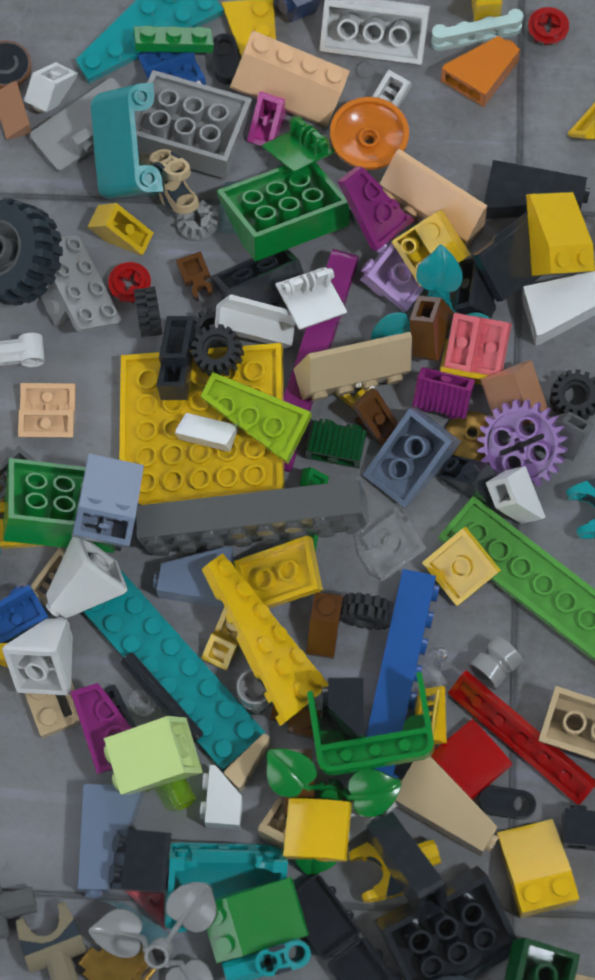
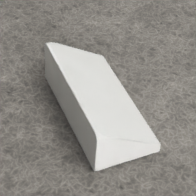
(206, 432)

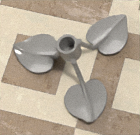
(189, 904)

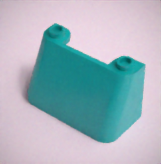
(117, 146)
(222, 867)

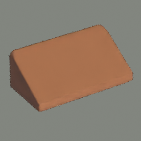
(13, 112)

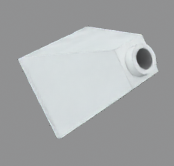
(84, 579)
(42, 658)

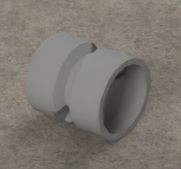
(499, 658)
(251, 693)

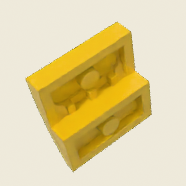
(317, 830)

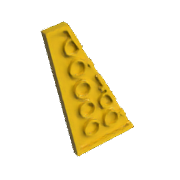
(265, 642)

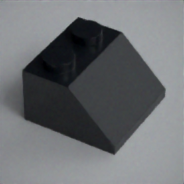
(140, 861)

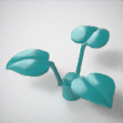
(437, 274)

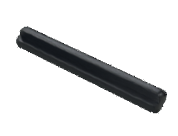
(158, 693)

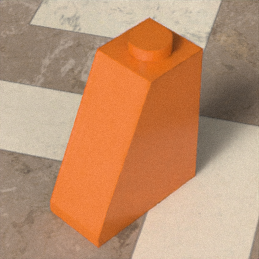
(481, 69)

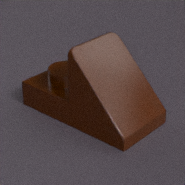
(375, 416)

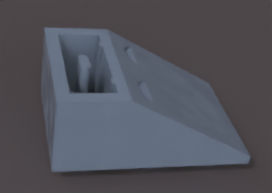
(108, 501)

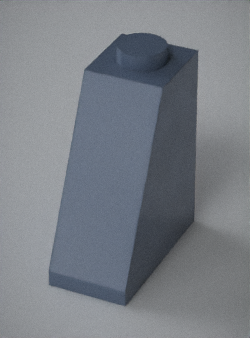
(185, 580)

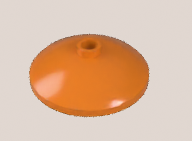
(369, 120)

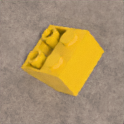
(426, 237)

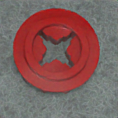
(559, 25)
(125, 272)

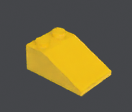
(558, 235)
(537, 868)

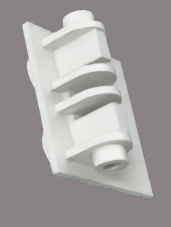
(311, 297)

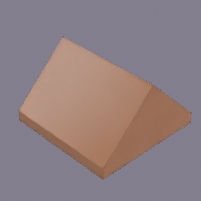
(511, 384)

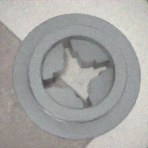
(209, 222)

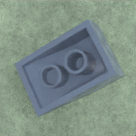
(411, 457)

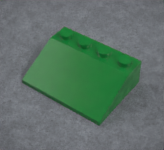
(283, 209)
(42, 503)

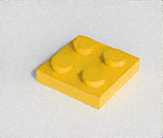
(461, 566)

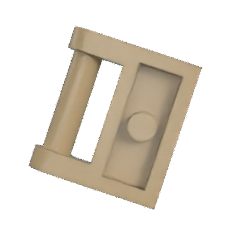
(49, 714)

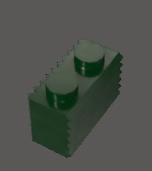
(336, 443)

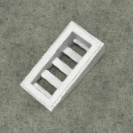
(395, 79)

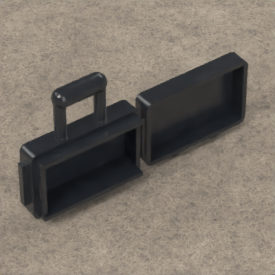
(334, 934)

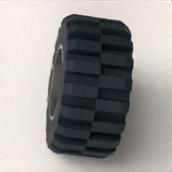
(27, 252)

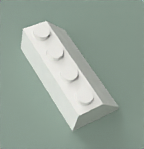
(375, 29)

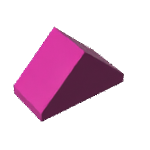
(267, 118)

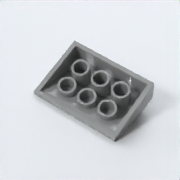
(193, 122)

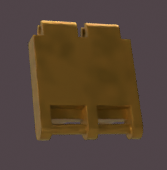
(107, 966)

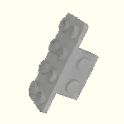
(69, 133)
(79, 291)

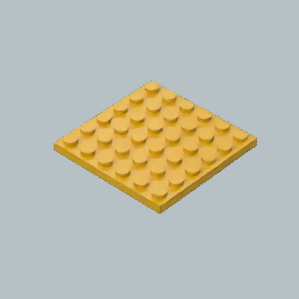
(185, 469)

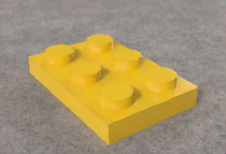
(282, 572)

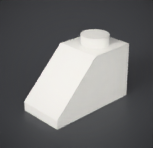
(49, 86)

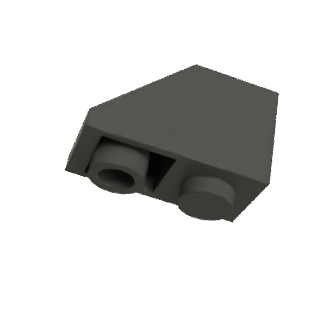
(575, 429)

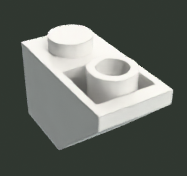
(515, 495)
(223, 802)

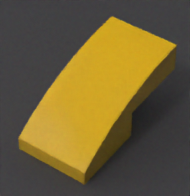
(222, 644)

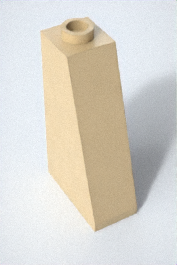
(441, 804)

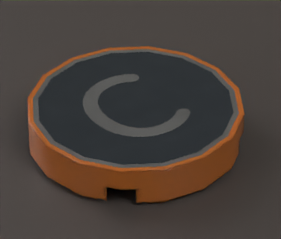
(14, 63)

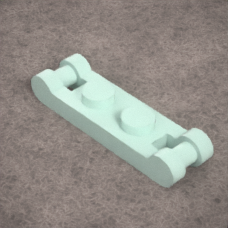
(476, 32)

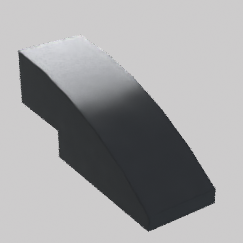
(176, 358)

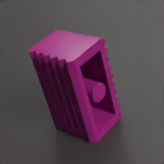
(443, 393)

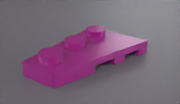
(373, 208)
(98, 721)

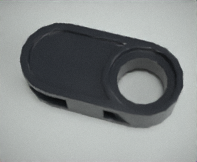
(225, 62)
(500, 802)

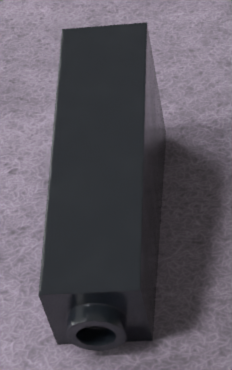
(512, 182)
(408, 866)

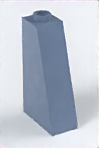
(102, 815)

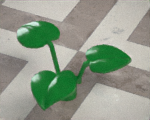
(370, 789)

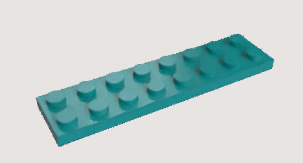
(137, 627)

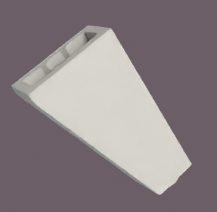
(558, 305)

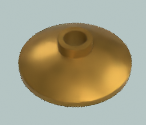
(468, 445)

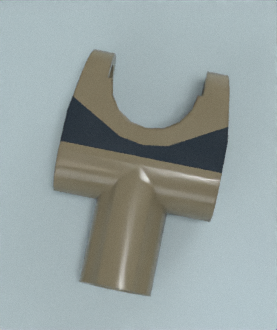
(54, 950)

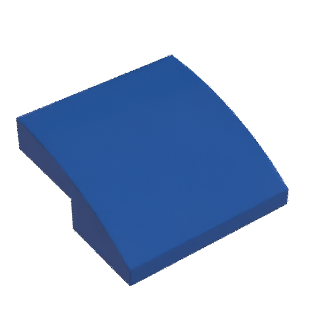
(172, 63)

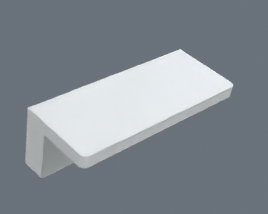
(256, 320)

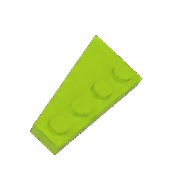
(260, 415)

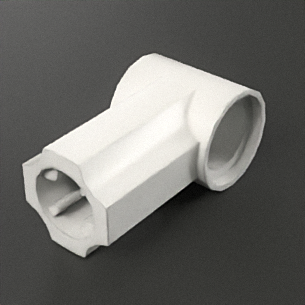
(25, 350)

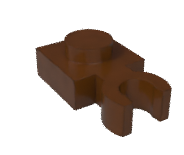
(194, 272)

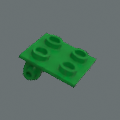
(299, 146)

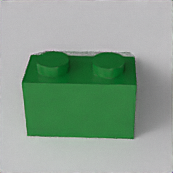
(256, 920)

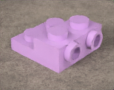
(391, 277)

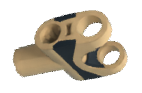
(173, 173)

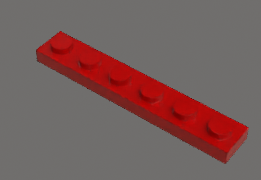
(522, 737)

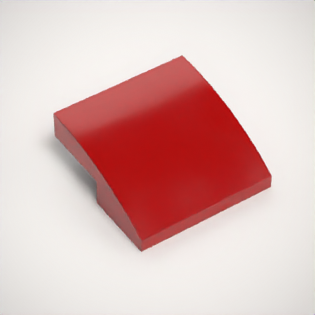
(471, 759)

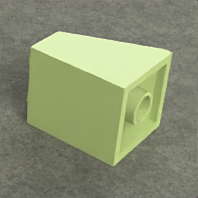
(152, 755)

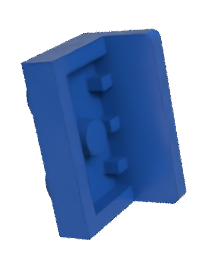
(19, 613)

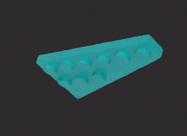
(116, 44)

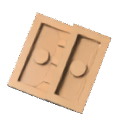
(47, 410)

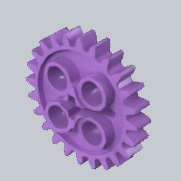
(513, 422)

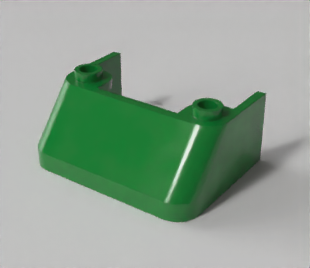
(342, 756)

